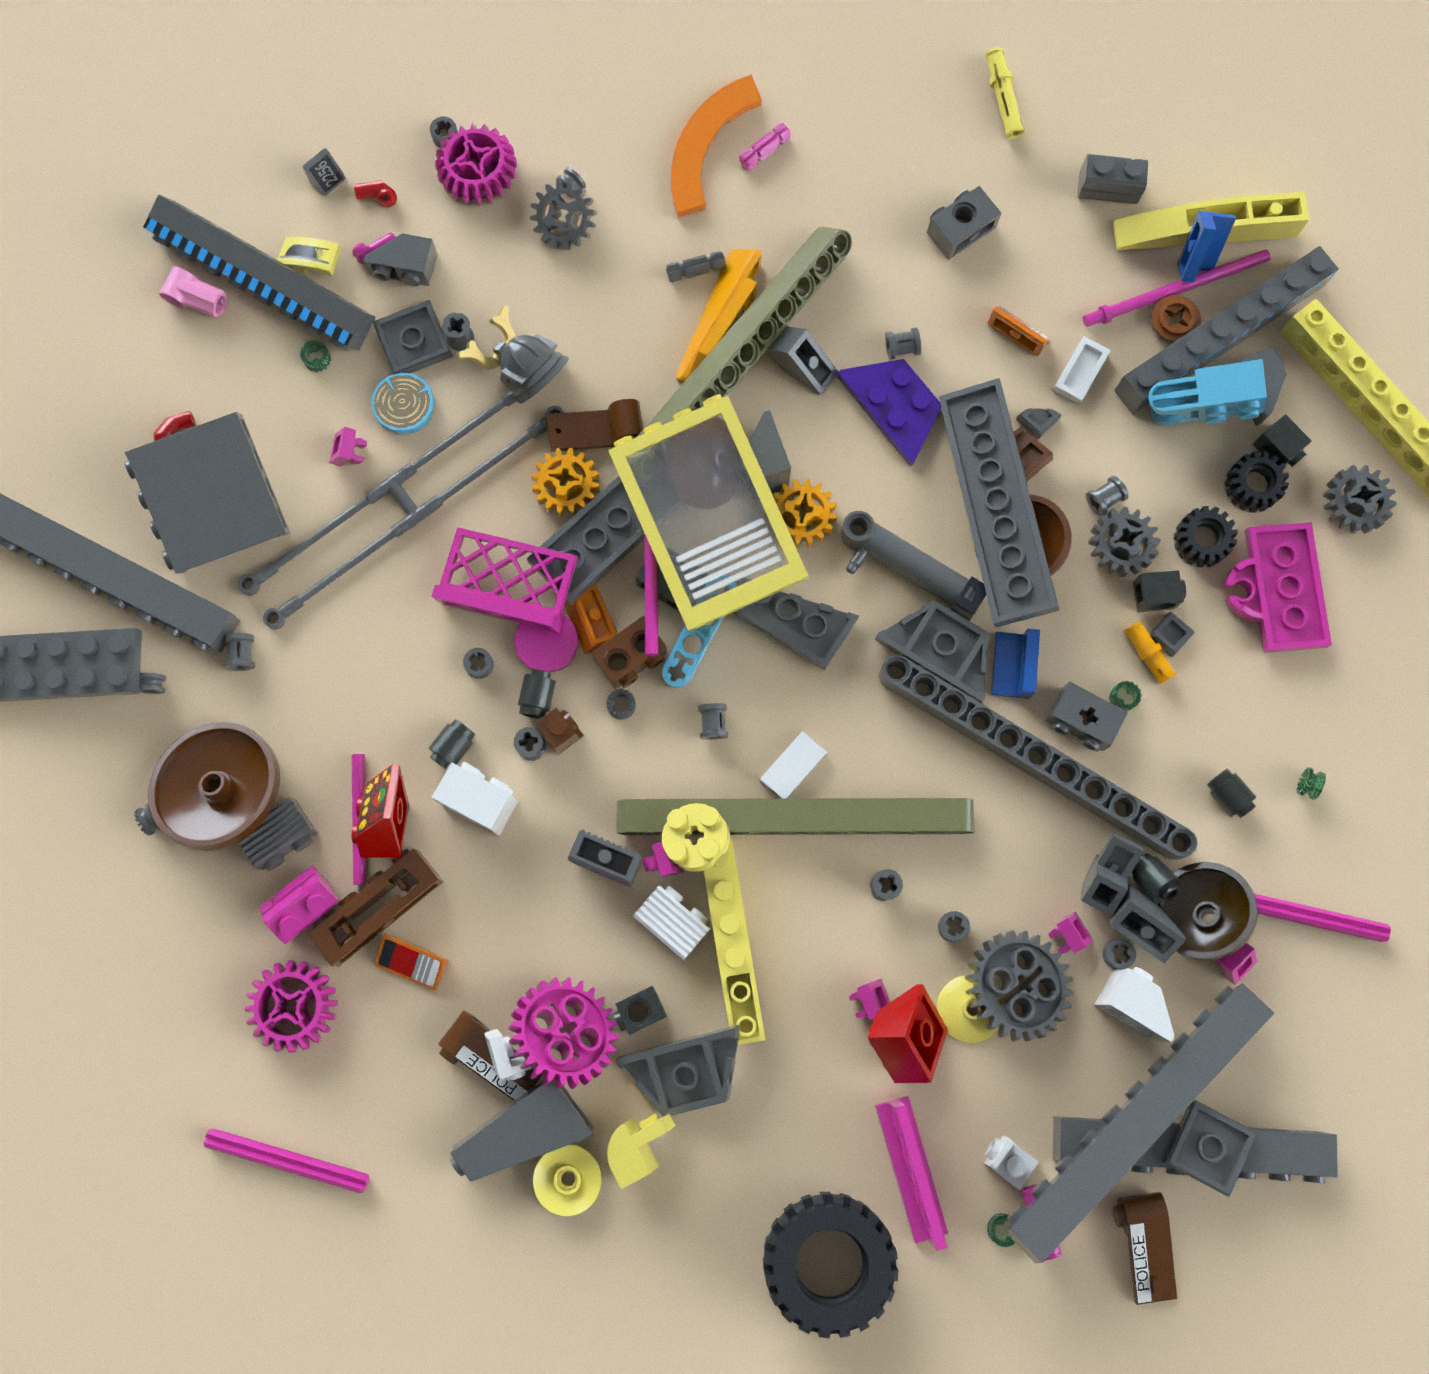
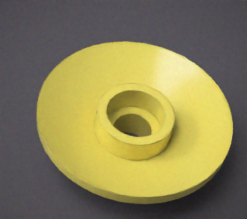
(952, 1009)
(563, 1198)

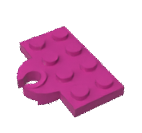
(1282, 588)

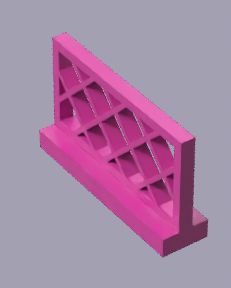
(499, 606)
(912, 1172)

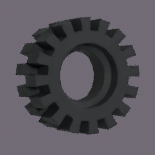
(1266, 467)
(1214, 521)

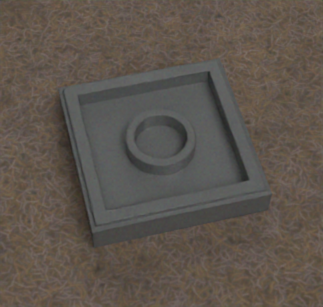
(412, 338)
(1210, 1147)

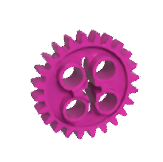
(536, 1042)

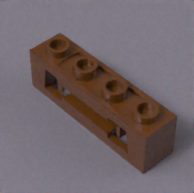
(331, 941)

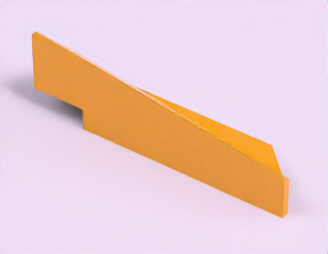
(727, 303)

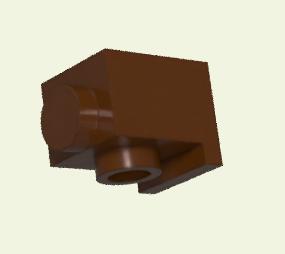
(559, 730)

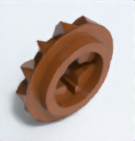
(1170, 307)

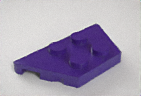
(895, 402)

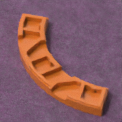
(699, 135)

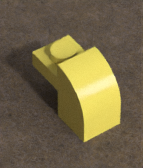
(629, 1148)

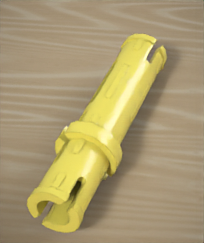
(1001, 82)

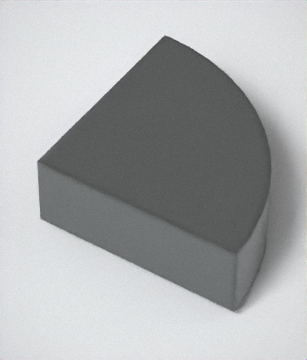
(1038, 420)

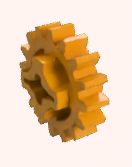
(554, 478)
(814, 514)

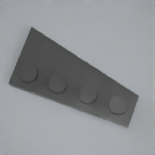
(801, 625)

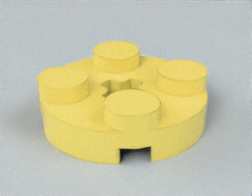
(708, 849)

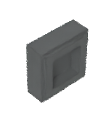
(1171, 634)

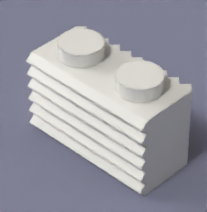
(672, 922)

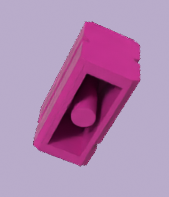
(298, 904)

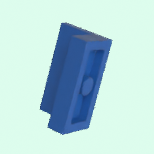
(1204, 243)
(1016, 664)

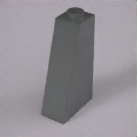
(523, 1130)

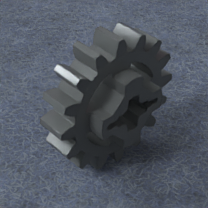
(551, 221)
(1355, 510)
(1127, 528)

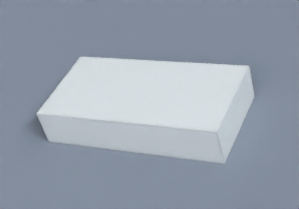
(1081, 370)
(793, 766)

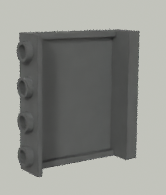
(206, 492)

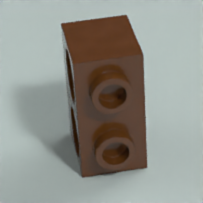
(623, 646)

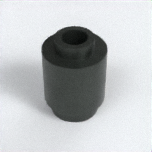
(536, 694)
(451, 744)
(1232, 793)
(1156, 878)

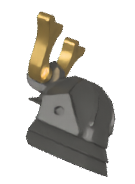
(525, 360)

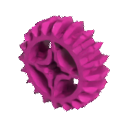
(461, 175)
(301, 1017)

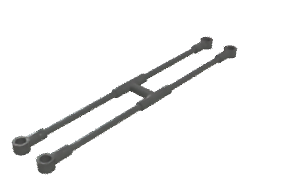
(414, 513)

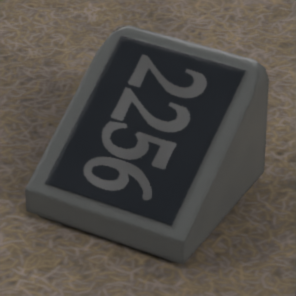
(323, 172)

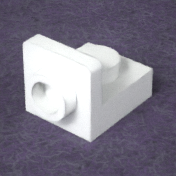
(500, 1052)
(1010, 1161)

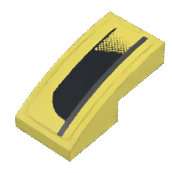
(310, 254)

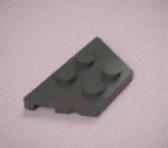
(943, 646)
(686, 1072)

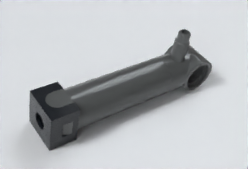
(911, 563)

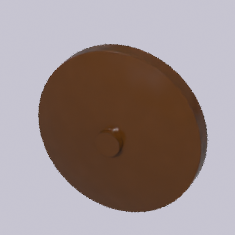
(214, 786)

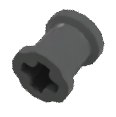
(455, 322)
(903, 343)
(1107, 495)
(243, 662)
(713, 721)
(521, 739)
(896, 884)

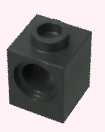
(1284, 441)
(1159, 591)
(650, 999)

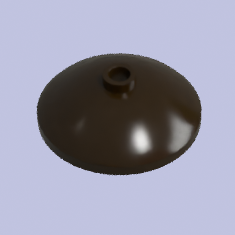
(1215, 891)

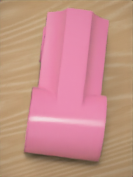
(185, 290)

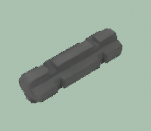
(695, 266)

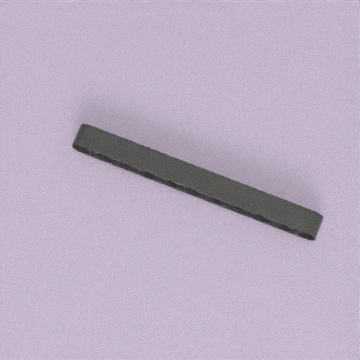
(1052, 758)

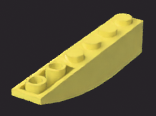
(1256, 219)
(733, 948)

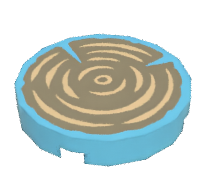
(403, 403)

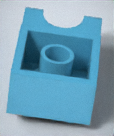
(1211, 395)

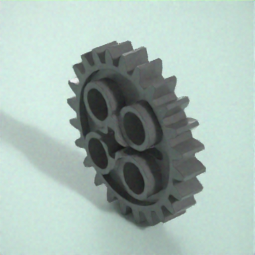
(1038, 1011)

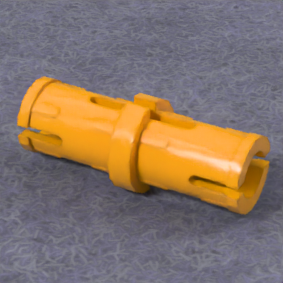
(1149, 652)

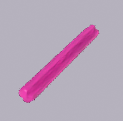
(1323, 918)
(286, 1160)

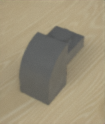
(1109, 874)

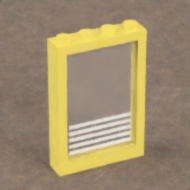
(708, 512)

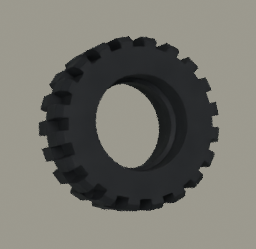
(840, 1312)

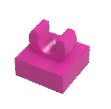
(343, 447)
(661, 862)
(1075, 933)
(1238, 964)
(873, 998)

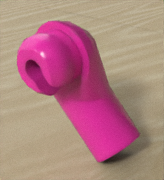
(360, 250)

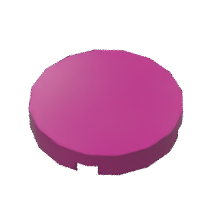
(546, 649)

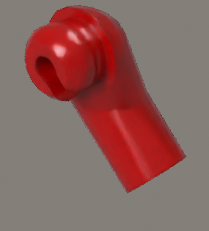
(378, 191)
(173, 424)

